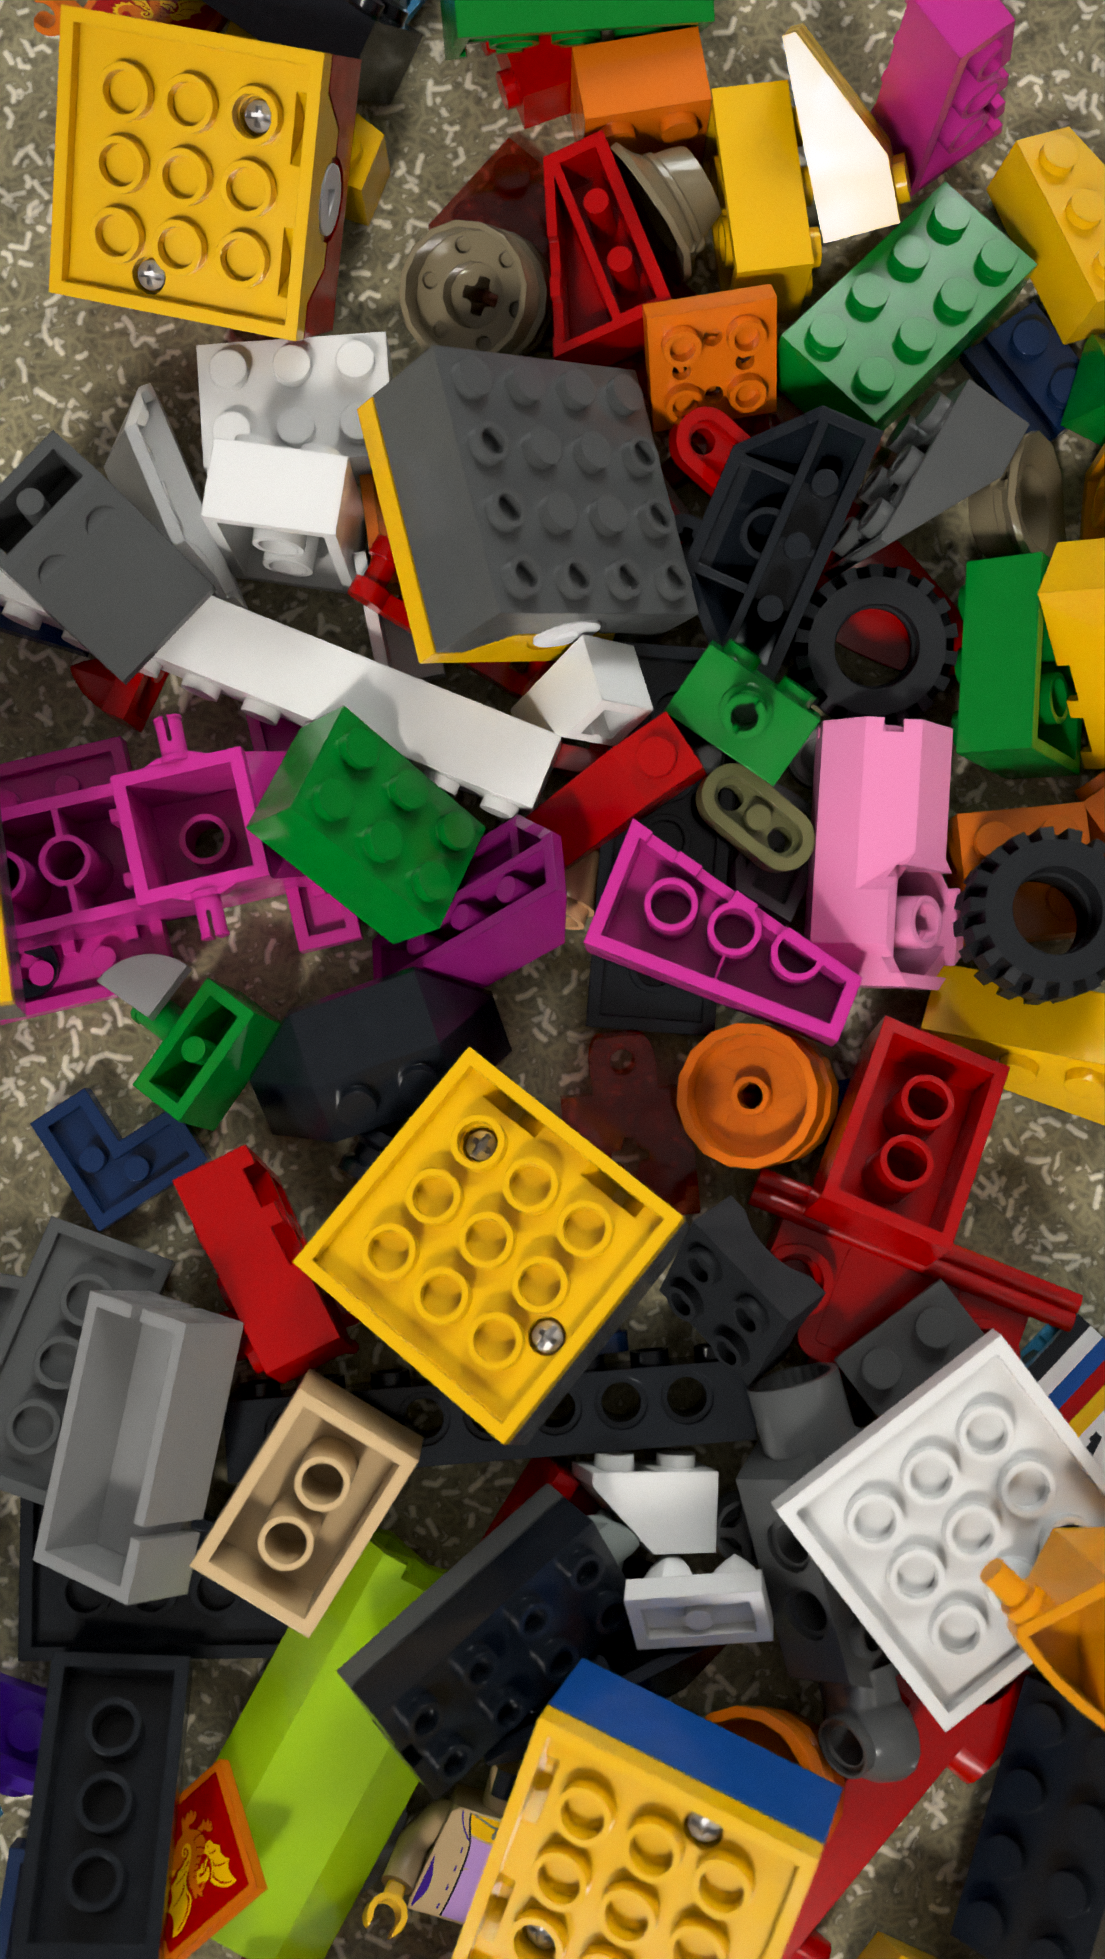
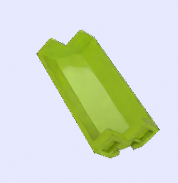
(317, 1769)

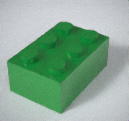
(1010, 687)
(367, 826)

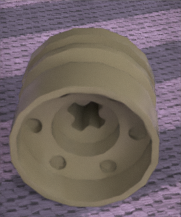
(446, 286)

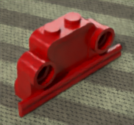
(871, 1283)

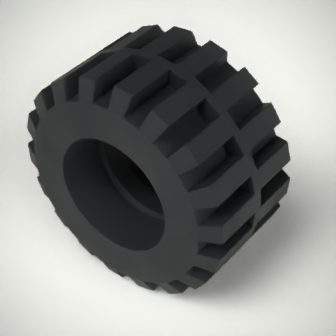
(928, 632)
(992, 932)

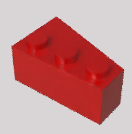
(252, 1243)

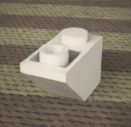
(589, 693)
(662, 1500)

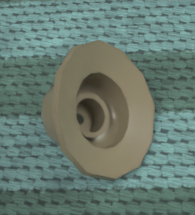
(671, 203)
(1022, 507)

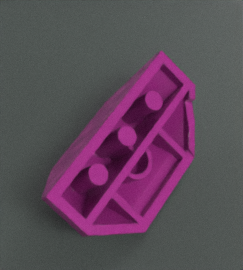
(501, 915)

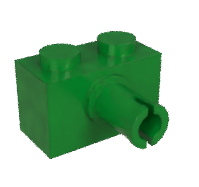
(744, 710)
(204, 1053)

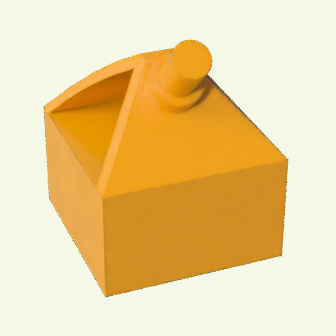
(1061, 1613)

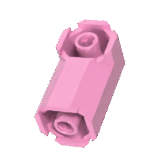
(882, 851)

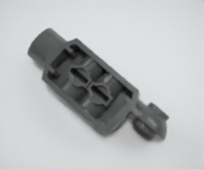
(865, 1723)

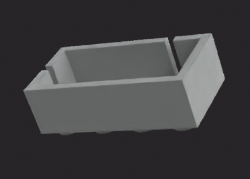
(137, 1444)

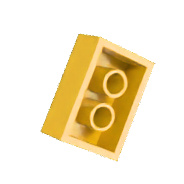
(761, 194)

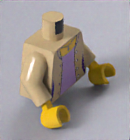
(445, 1852)

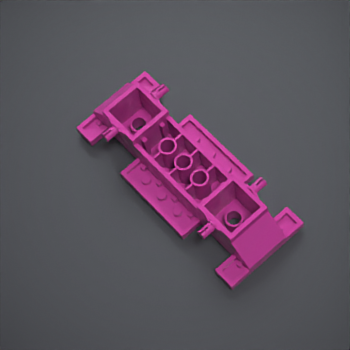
(113, 857)

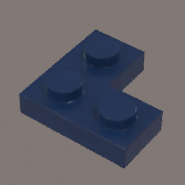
(113, 1172)

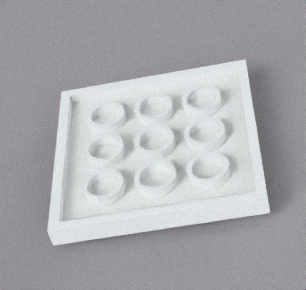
(930, 1496)

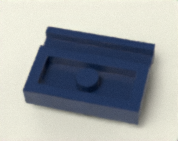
(1026, 369)

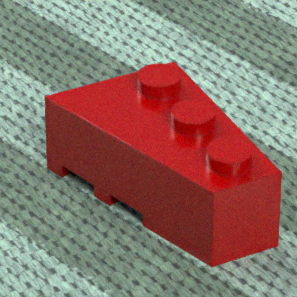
(596, 256)

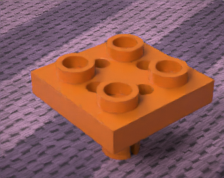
(707, 338)

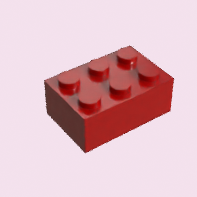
(907, 1142)

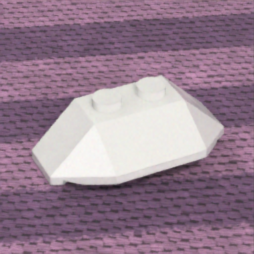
(156, 480)

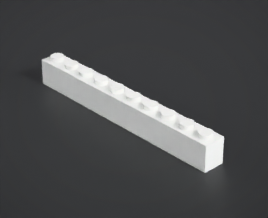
(303, 678)

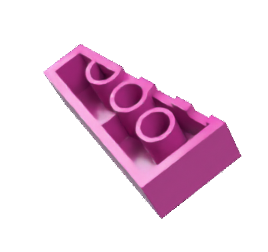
(945, 83)

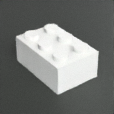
(293, 391)
(284, 512)

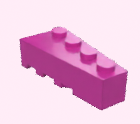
(703, 937)

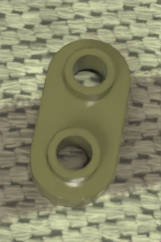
(756, 813)

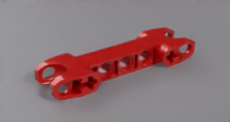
(877, 1809)

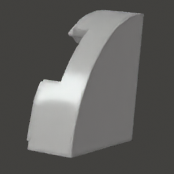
(146, 981)

